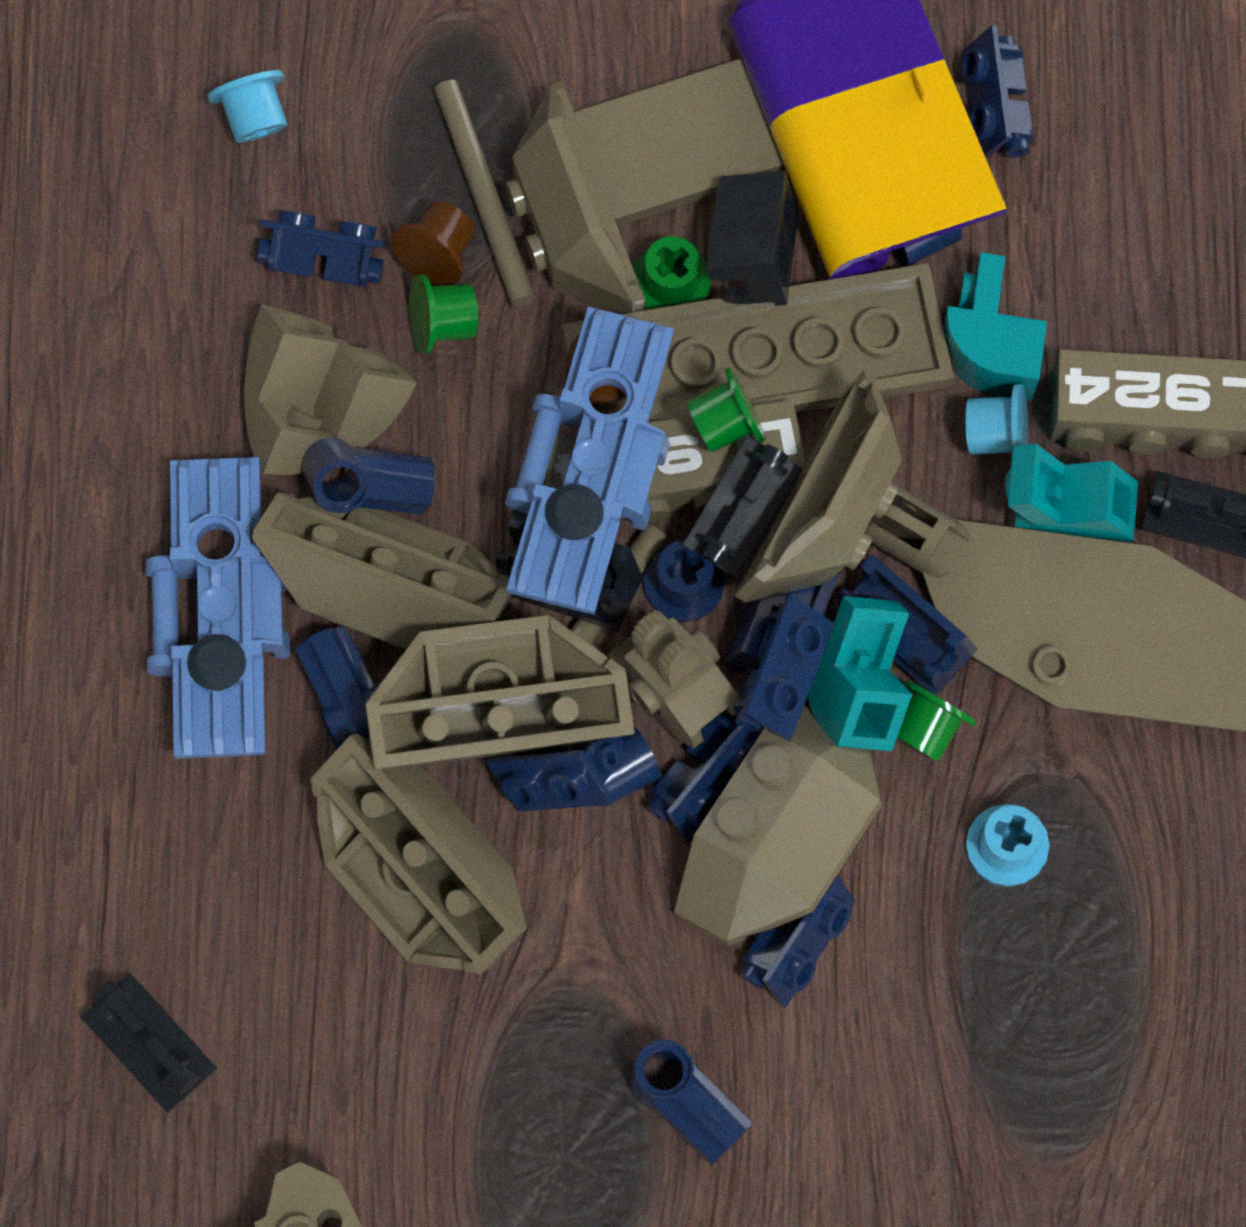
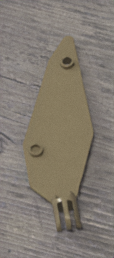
(1081, 616)

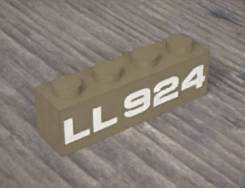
(1148, 403)
(690, 467)

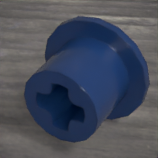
(683, 584)

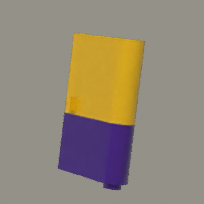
(865, 124)

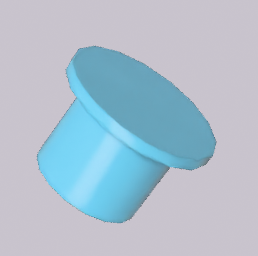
(252, 105)
(997, 423)
(1007, 845)

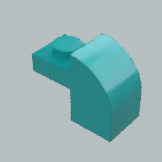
(989, 347)
(1072, 498)
(853, 689)

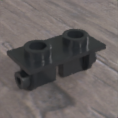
(742, 506)
(1197, 514)
(147, 1041)

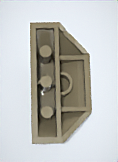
(569, 212)
(831, 499)
(378, 570)
(495, 694)
(777, 833)
(415, 862)

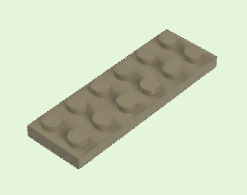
(805, 348)

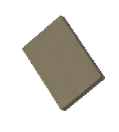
(677, 141)

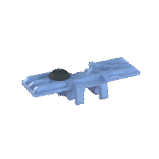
(610, 469)
(239, 611)

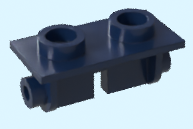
(991, 71)
(347, 251)
(787, 669)
(557, 776)
(690, 794)
(790, 959)

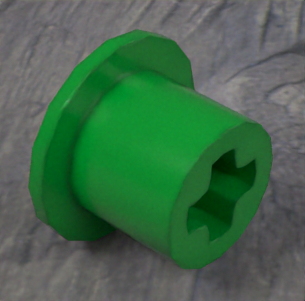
(672, 274)
(441, 313)
(725, 414)
(930, 722)

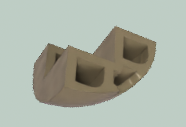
(314, 388)

